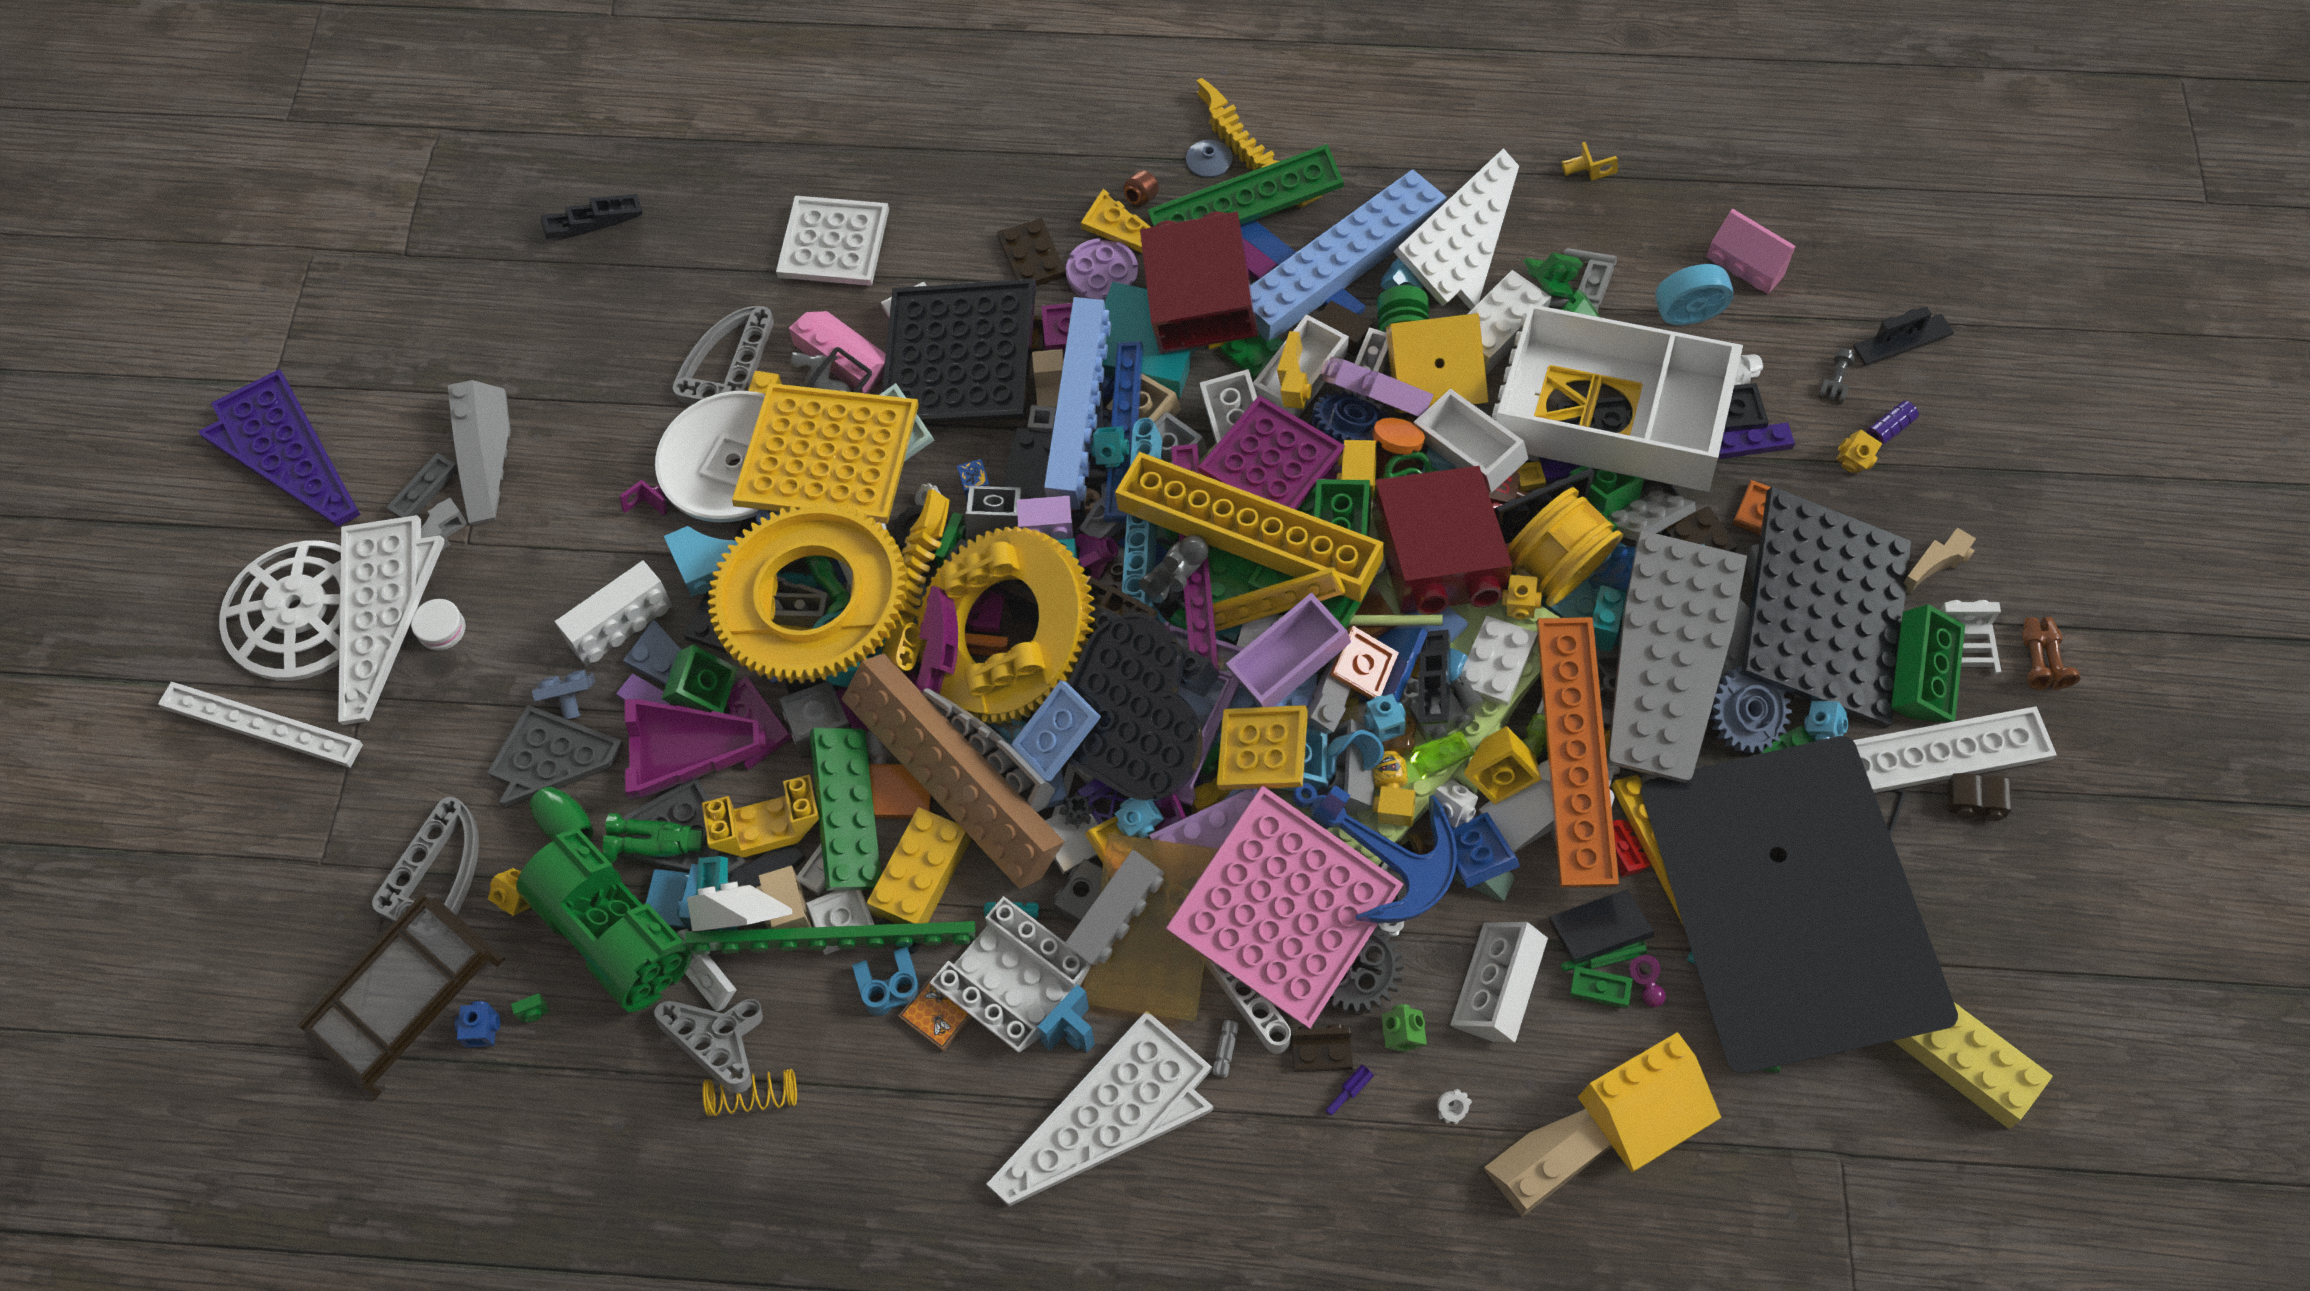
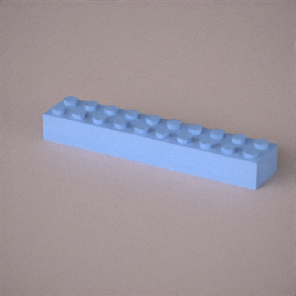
(1342, 254)

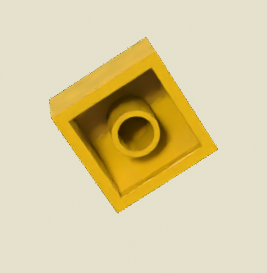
(1502, 766)

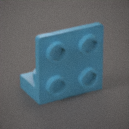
(669, 895)

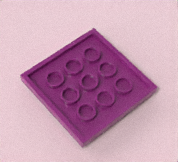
(1272, 455)

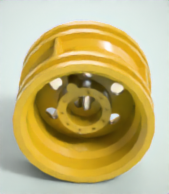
(1563, 545)

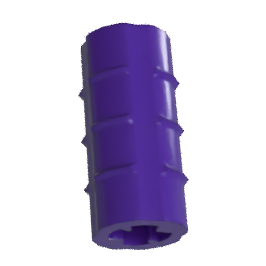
(1893, 422)

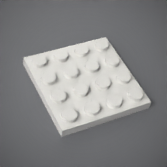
(833, 240)

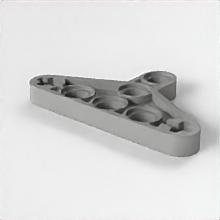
(706, 1029)

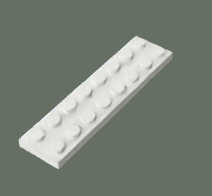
(1955, 747)

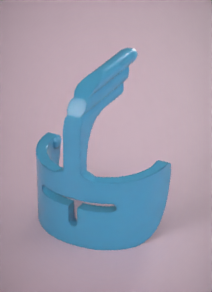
(1368, 744)

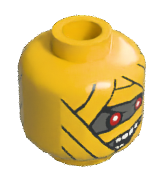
(1390, 771)

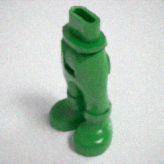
(827, 579)
(665, 838)

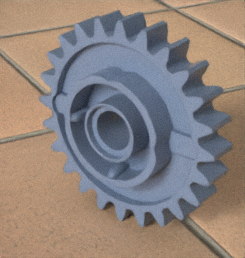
(1743, 729)

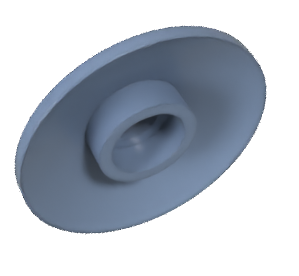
(1209, 158)

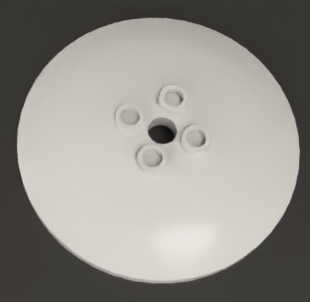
(697, 452)

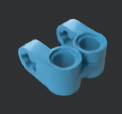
(889, 987)

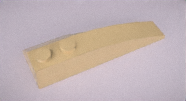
(1547, 1160)

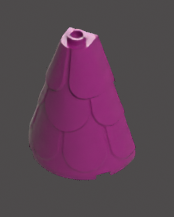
(682, 744)

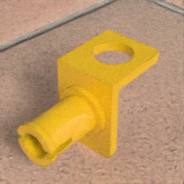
(1586, 163)

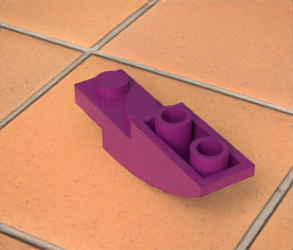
(941, 633)

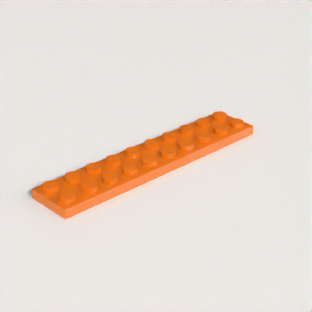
(1576, 753)

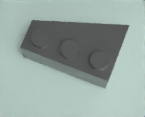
(799, 604)

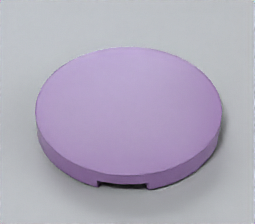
(1097, 264)

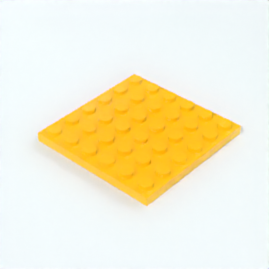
(826, 450)

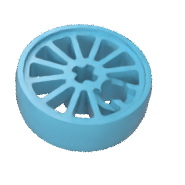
(1694, 294)

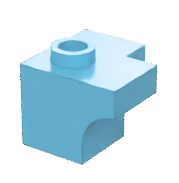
(1399, 275)

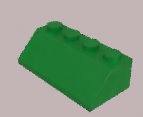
(1928, 665)

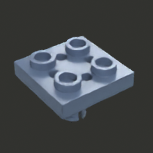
(565, 690)

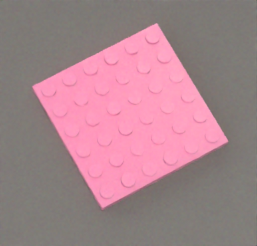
(1283, 906)

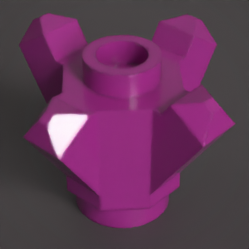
(1096, 553)

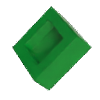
(530, 1008)

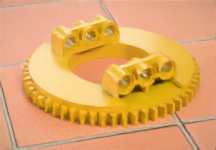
(747, 583)
(1024, 677)

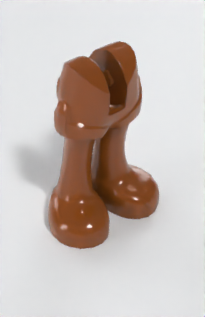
(2048, 637)

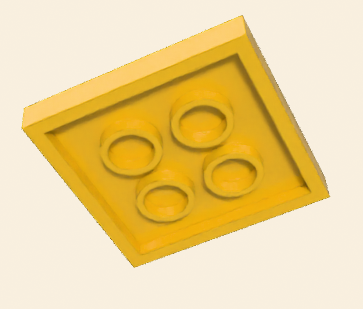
(1262, 747)

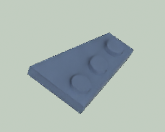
(653, 654)

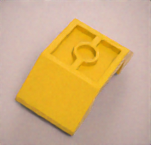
(762, 824)

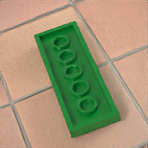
(845, 809)

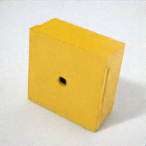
(1439, 356)

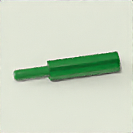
(1622, 954)

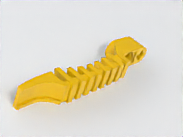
(1225, 123)
(904, 640)

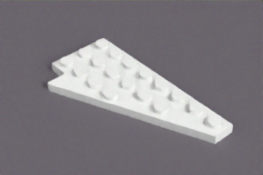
(1458, 241)
(380, 590)
(1123, 1102)

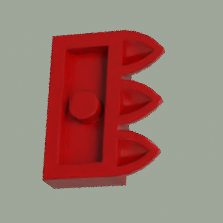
(1627, 847)

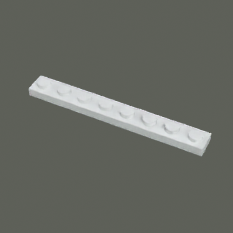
(260, 724)

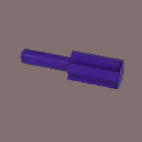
(1351, 1088)

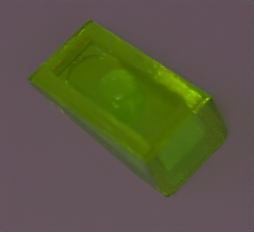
(1440, 754)

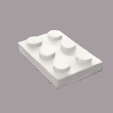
(1498, 659)

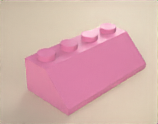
(821, 332)

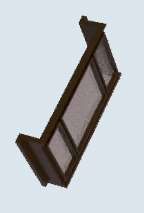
(396, 991)

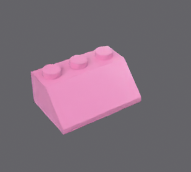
(1751, 251)

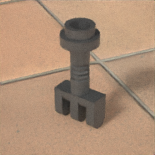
(1843, 359)

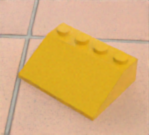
(1651, 1102)

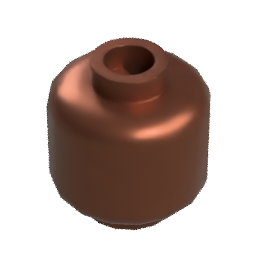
(1141, 188)

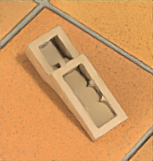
(1940, 557)

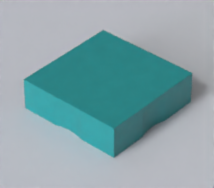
(1132, 323)

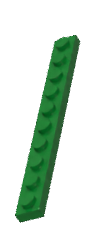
(819, 937)

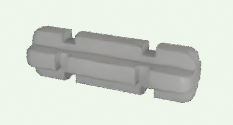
(1225, 1048)

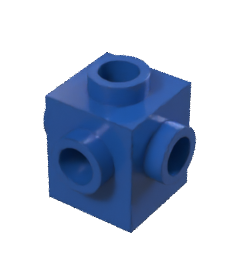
(477, 1025)

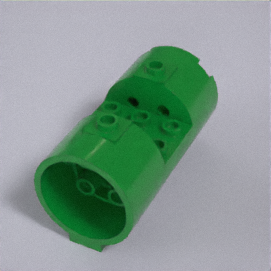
(620, 938)

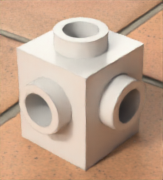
(1456, 802)

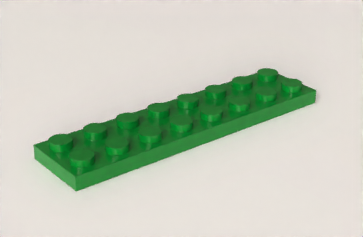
(1260, 190)

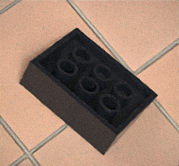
(1519, 512)

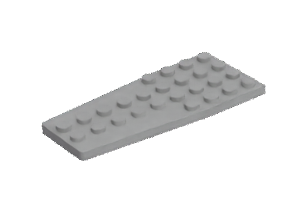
(1671, 653)

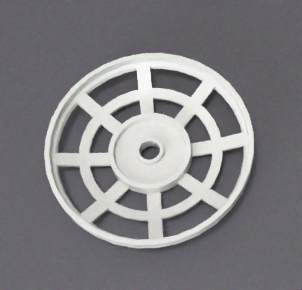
(281, 617)

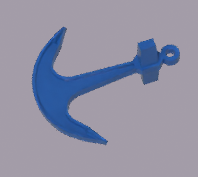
(1424, 875)

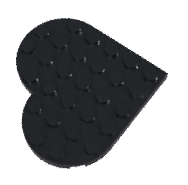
(1146, 731)

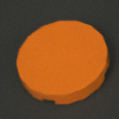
(1398, 435)

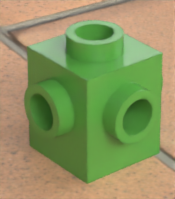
(1403, 1028)

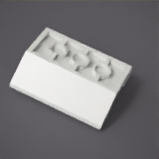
(1012, 975)

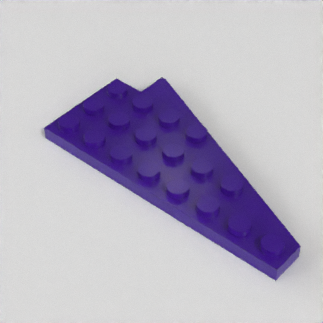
(274, 439)

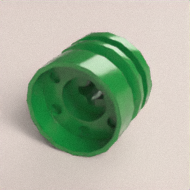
(1401, 305)

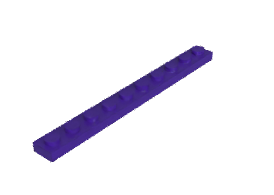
(1733, 444)

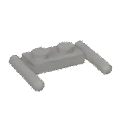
(1595, 277)

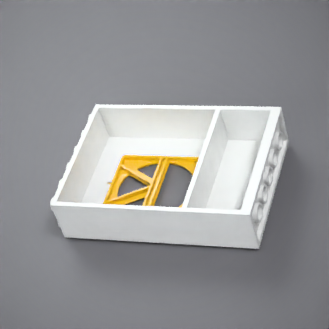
(1672, 380)

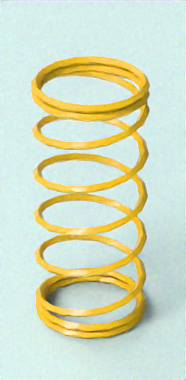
(789, 1089)

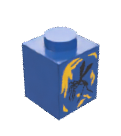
(972, 474)

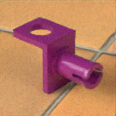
(643, 491)

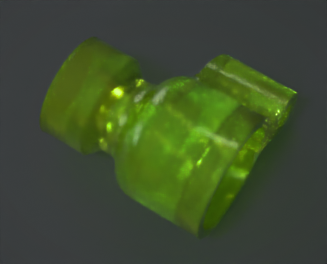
(1536, 734)

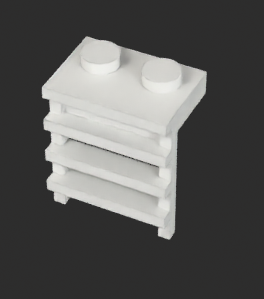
(1978, 623)

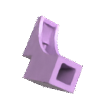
(1376, 386)

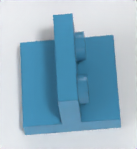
(1067, 1020)

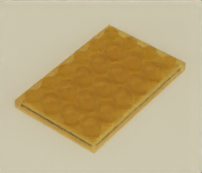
(1150, 965)

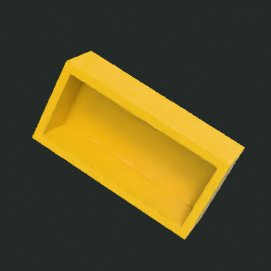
(919, 869)

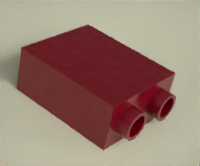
(1198, 282)
(1441, 540)

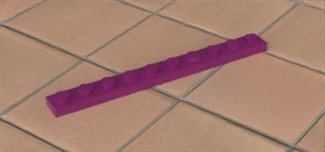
(1198, 588)

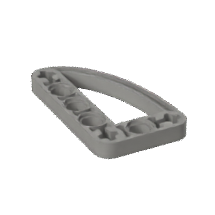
(746, 315)
(432, 848)

